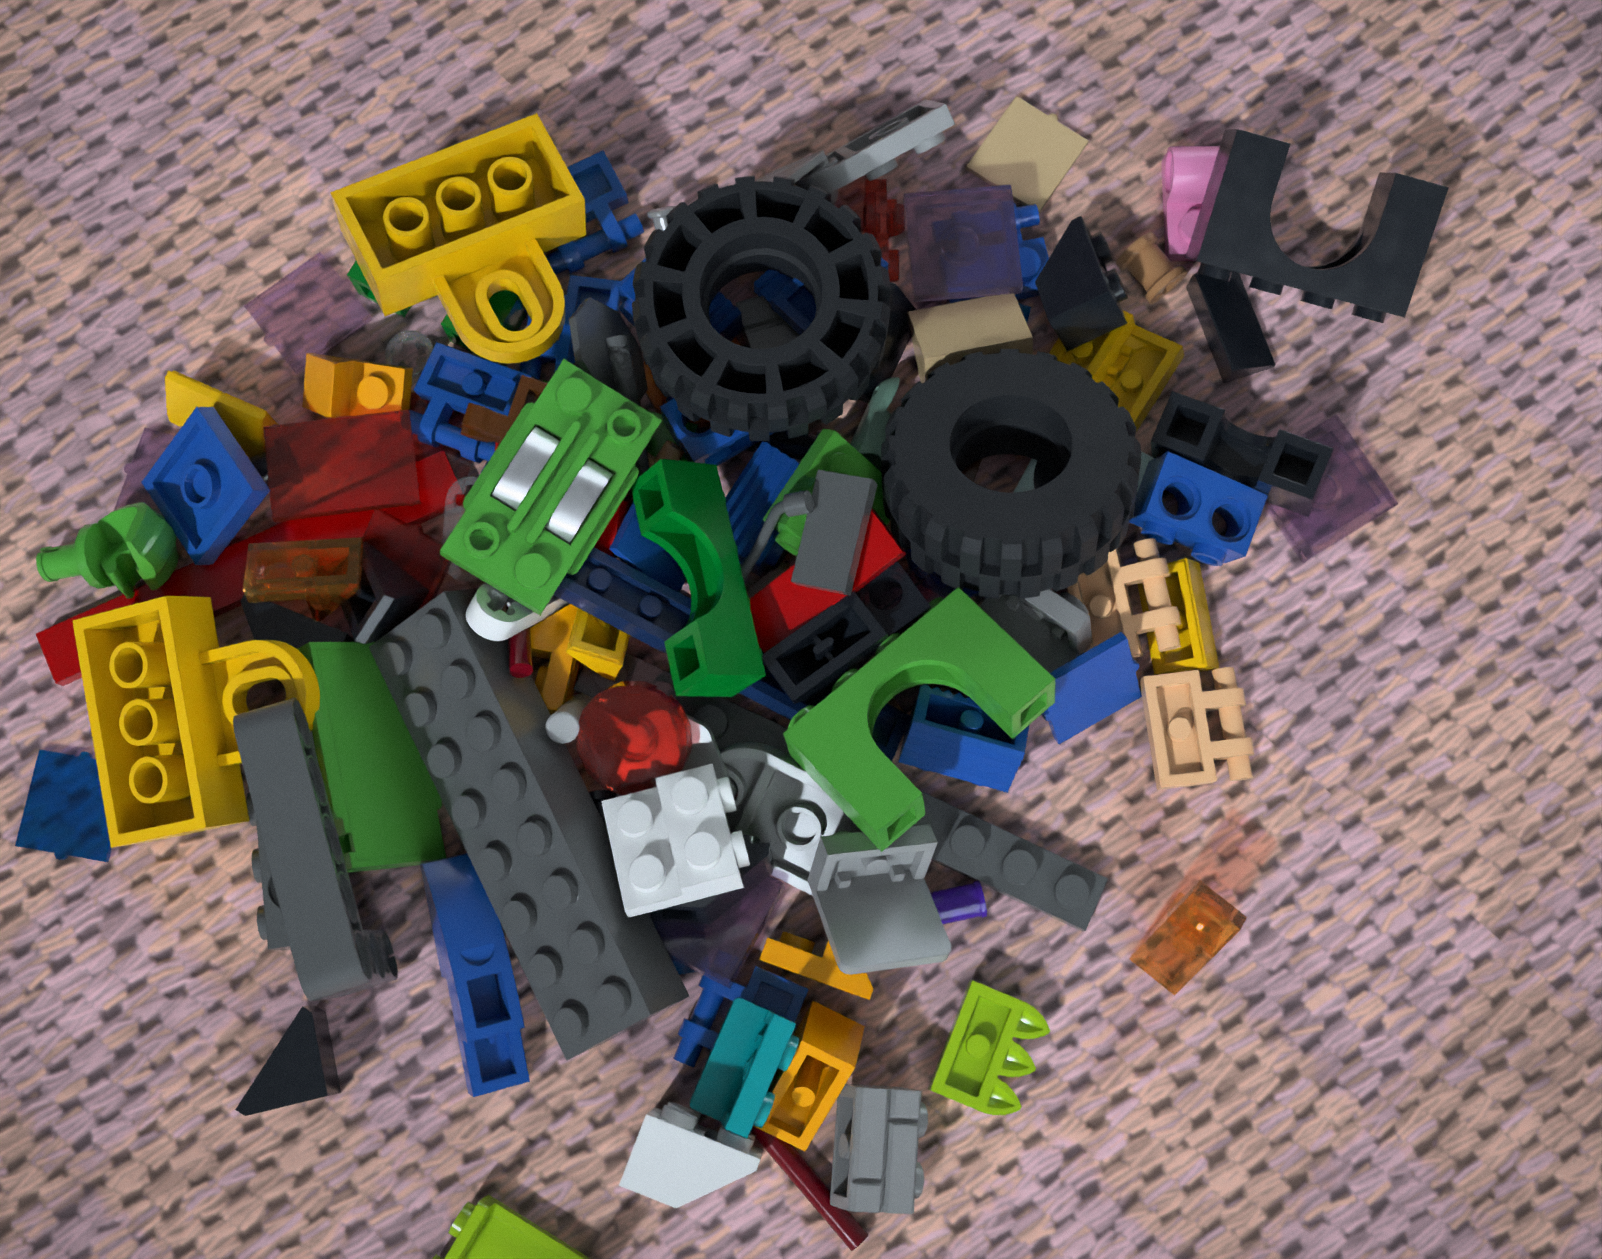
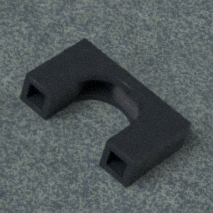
(1373, 273)

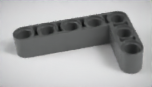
(306, 857)

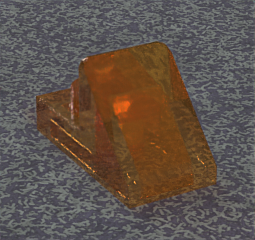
(313, 570)
(1187, 937)

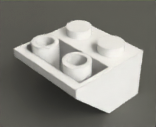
(683, 1160)

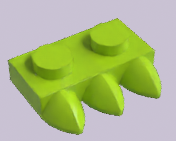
(983, 1049)

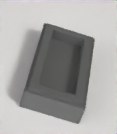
(834, 532)

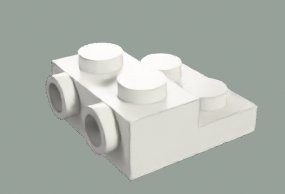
(675, 841)

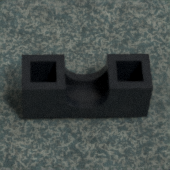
(1280, 466)

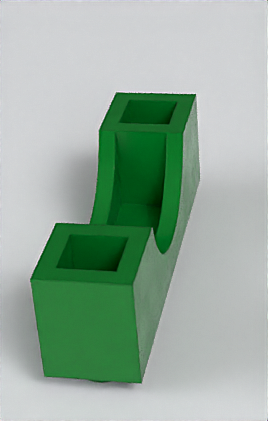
(687, 515)

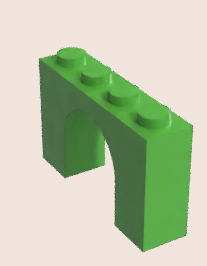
(947, 646)

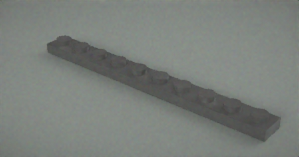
(963, 840)

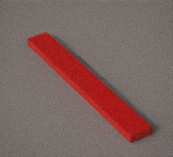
(225, 577)

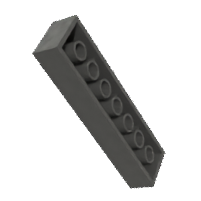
(526, 826)

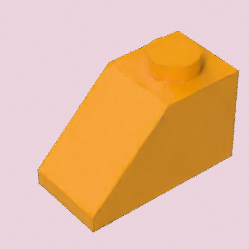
(815, 1077)

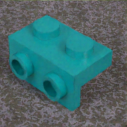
(743, 1066)

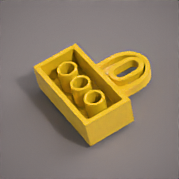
(471, 228)
(166, 710)

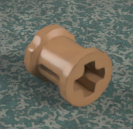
(1151, 267)

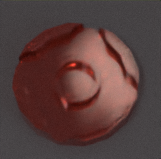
(633, 737)

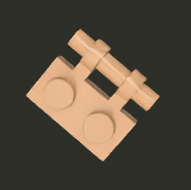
(1109, 602)
(1180, 730)

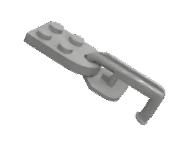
(867, 155)
(774, 793)

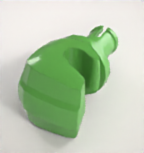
(116, 551)

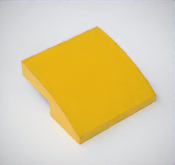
(1129, 362)

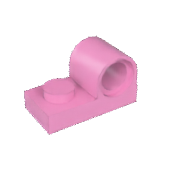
(1184, 185)

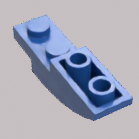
(477, 974)

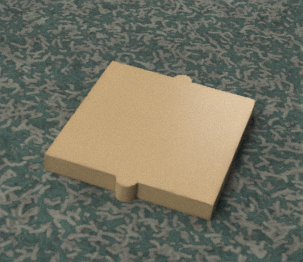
(1028, 153)

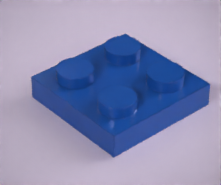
(205, 485)

